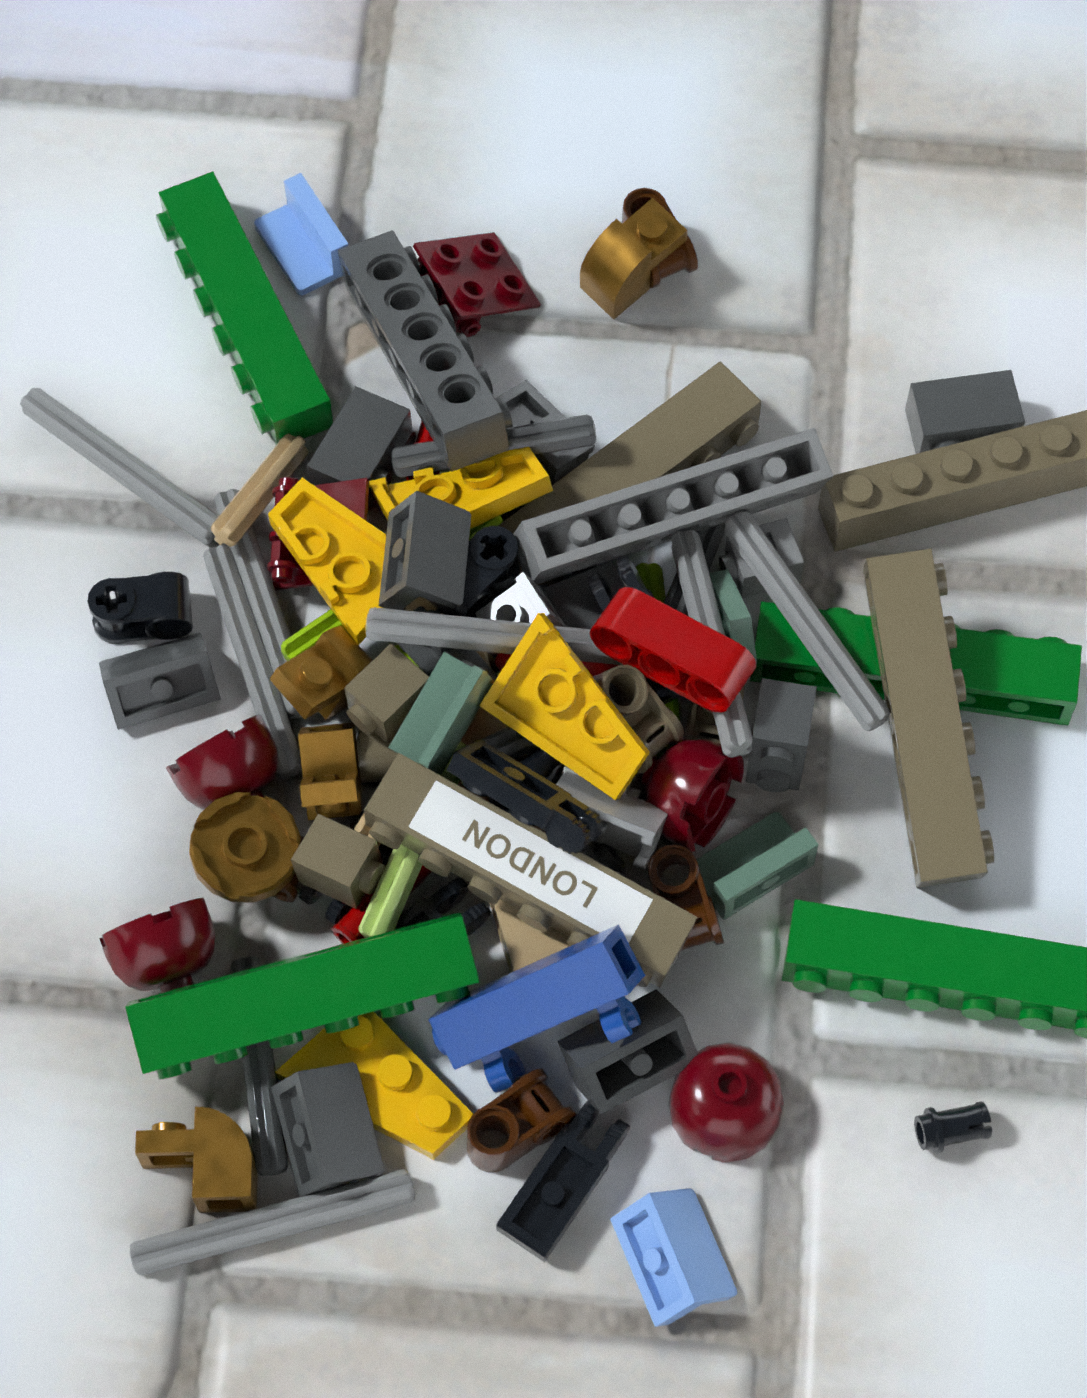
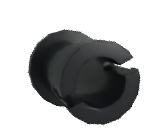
(952, 1126)

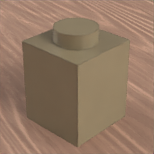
(384, 693)
(338, 861)

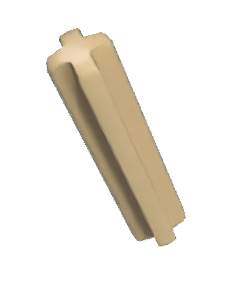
(258, 490)

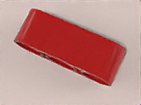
(673, 649)

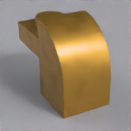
(625, 253)
(318, 676)
(330, 771)
(215, 1150)

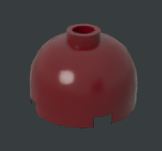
(227, 764)
(692, 788)
(162, 948)
(726, 1102)

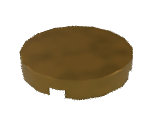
(244, 847)

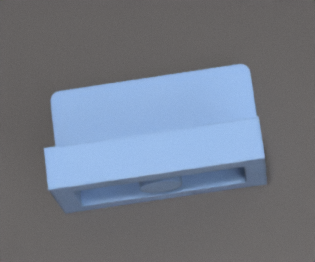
(303, 238)
(672, 1254)

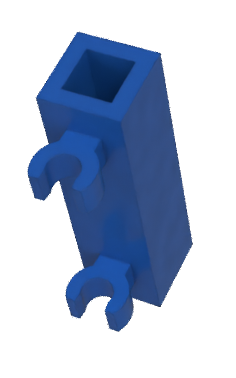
(536, 998)

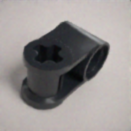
(486, 571)
(146, 605)

